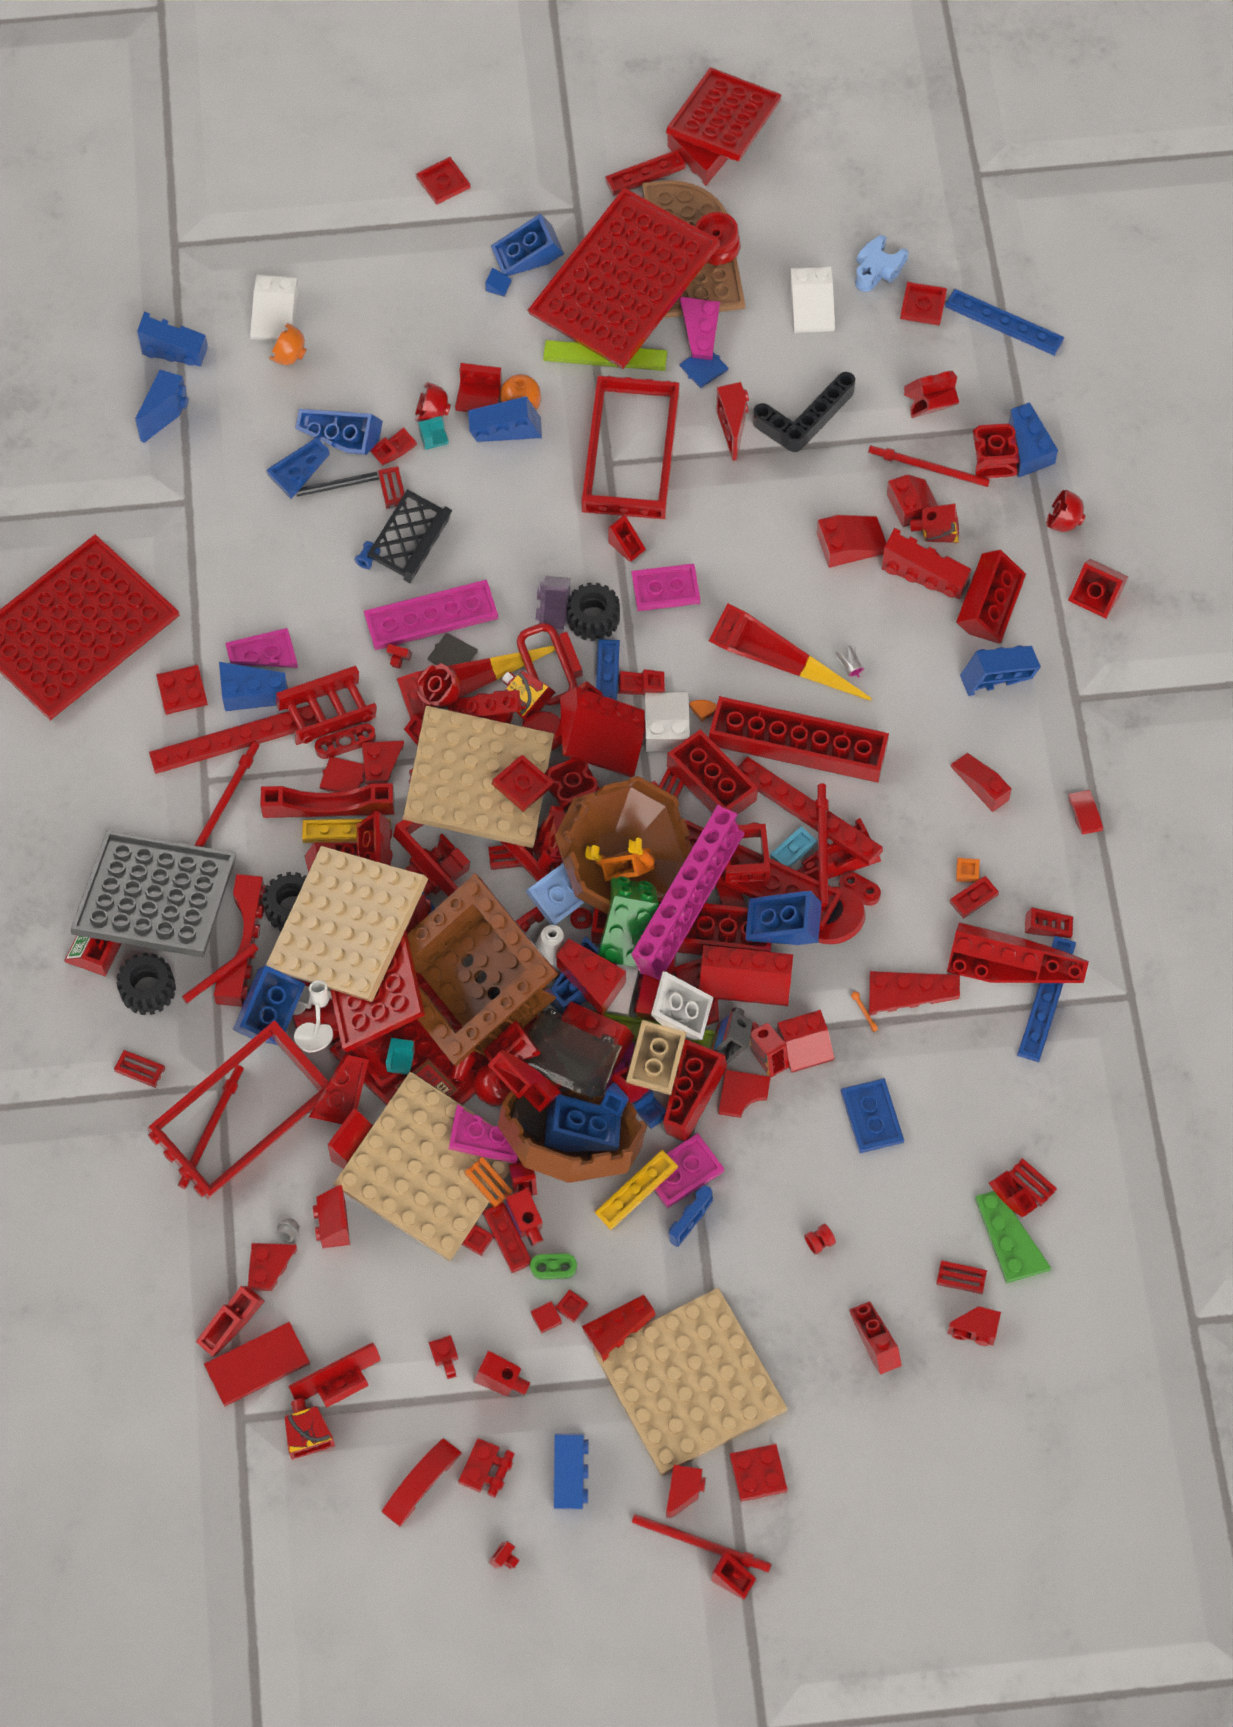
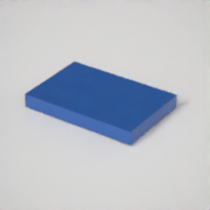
(872, 1115)

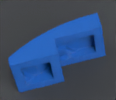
(649, 1109)

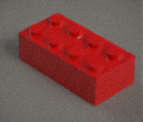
(711, 774)

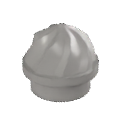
(288, 1230)

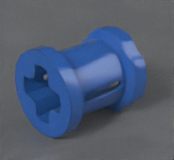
(362, 559)

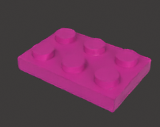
(665, 587)
(696, 1168)

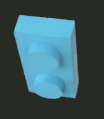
(794, 848)

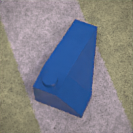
(343, 430)

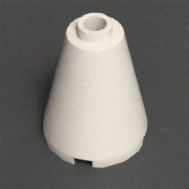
(549, 944)

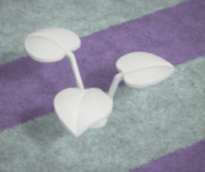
(312, 1036)

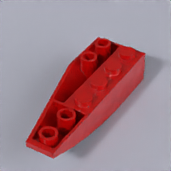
(1011, 959)

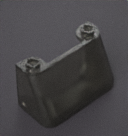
(572, 1055)

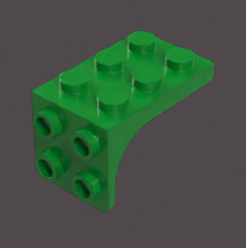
(628, 917)

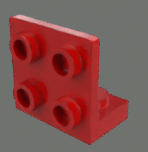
(478, 386)

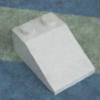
(812, 299)
(273, 306)
(666, 720)
(681, 1006)

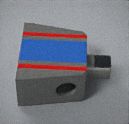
(732, 1034)

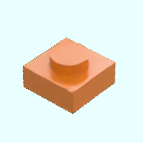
(967, 870)

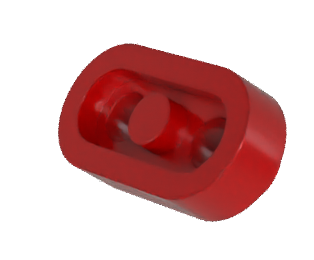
(860, 887)

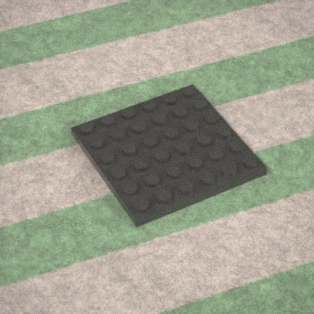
(154, 894)

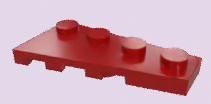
(900, 990)

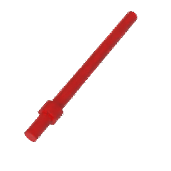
(890, 454)
(244, 763)
(822, 807)
(229, 1087)
(746, 1559)

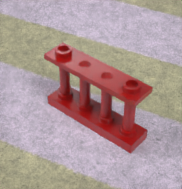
(325, 686)

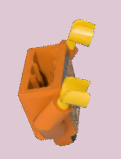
(625, 864)

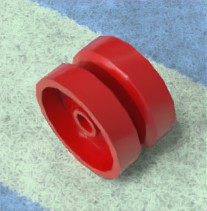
(725, 229)

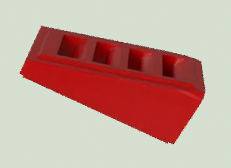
(1040, 929)

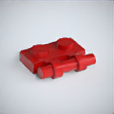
(480, 1464)

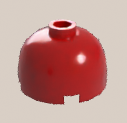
(432, 403)
(1067, 512)
(439, 686)
(490, 1087)

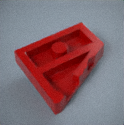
(380, 760)
(267, 1264)

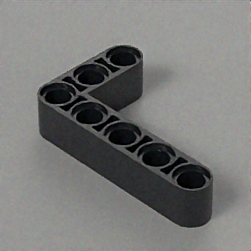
(840, 388)

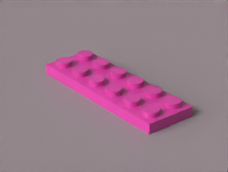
(431, 614)

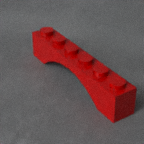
(288, 802)
(248, 897)

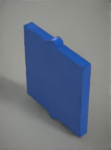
(703, 370)

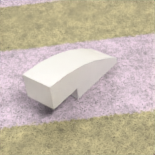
(623, 1002)

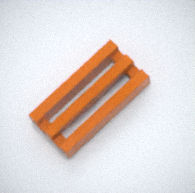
(476, 1167)

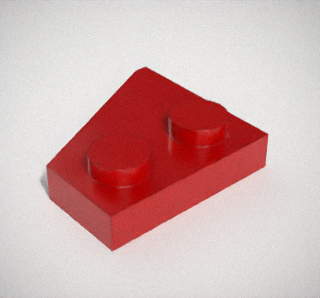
(513, 1041)

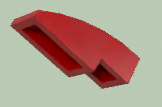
(524, 1080)
(230, 1320)

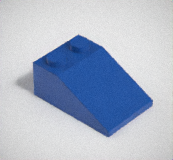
(528, 247)
(162, 404)
(784, 919)
(581, 1126)

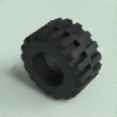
(589, 597)
(279, 890)
(141, 968)

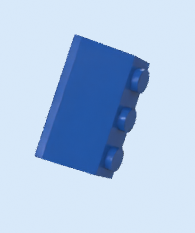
(269, 999)

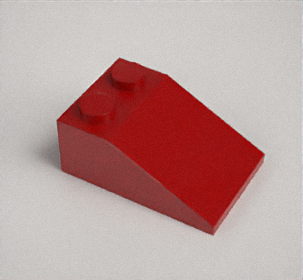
(731, 411)
(850, 538)

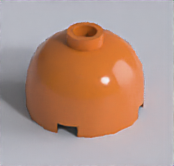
(289, 346)
(521, 386)

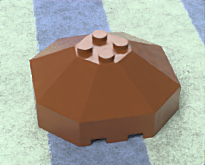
(608, 821)
(574, 1165)

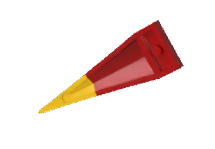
(752, 639)
(471, 674)

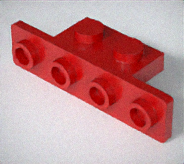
(488, 704)
(338, 1378)

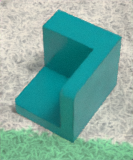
(433, 433)
(400, 1056)

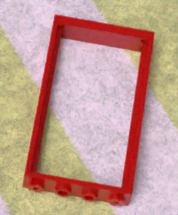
(630, 506)
(402, 835)
(172, 1153)

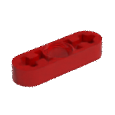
(341, 749)

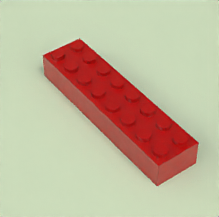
(799, 739)
(713, 927)

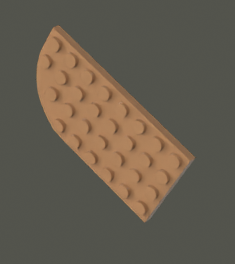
(690, 204)

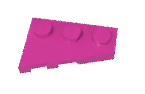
(701, 325)
(266, 649)
(479, 1138)

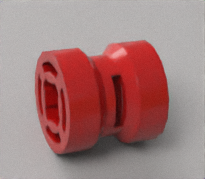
(819, 1239)

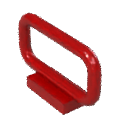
(564, 652)

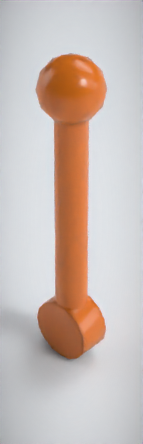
(856, 996)

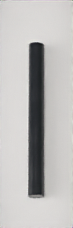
(337, 484)

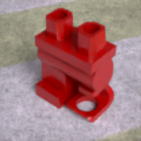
(546, 836)
(454, 865)

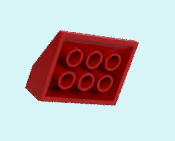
(601, 731)

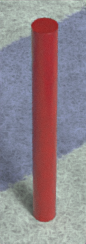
(218, 974)

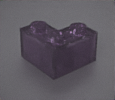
(554, 599)

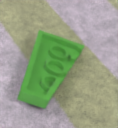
(1011, 1242)

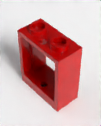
(751, 872)

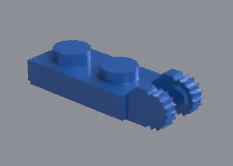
(691, 1216)

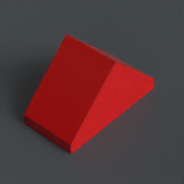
(625, 539)
(732, 1576)

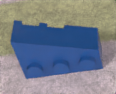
(171, 343)
(505, 421)
(1034, 443)
(999, 666)
(249, 686)
(564, 989)
(570, 1470)

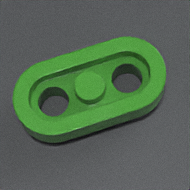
(553, 1266)

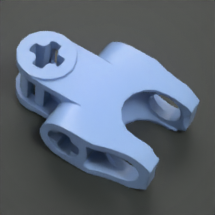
(877, 264)

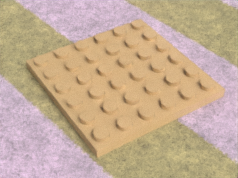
(455, 773)
(347, 923)
(413, 1176)
(691, 1382)

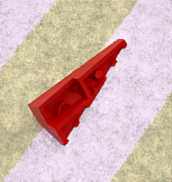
(838, 859)

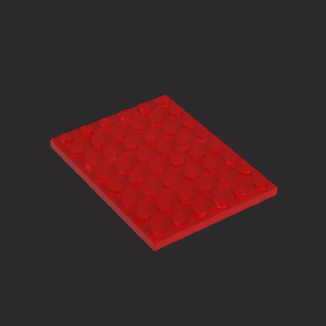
(623, 277)
(77, 626)

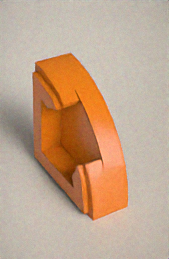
(702, 708)

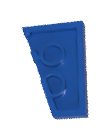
(298, 467)

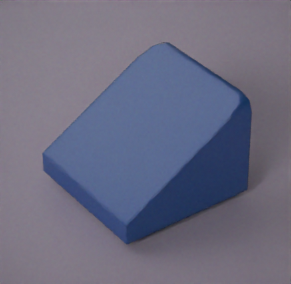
(497, 283)
(614, 1100)

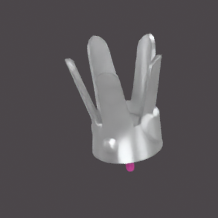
(852, 662)

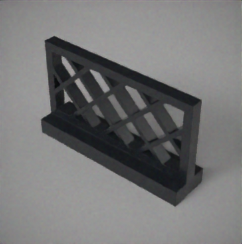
(427, 539)

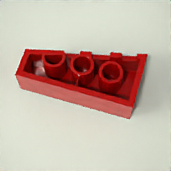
(924, 566)
(693, 1086)

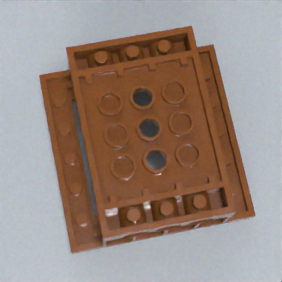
(478, 926)

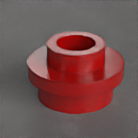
(578, 913)

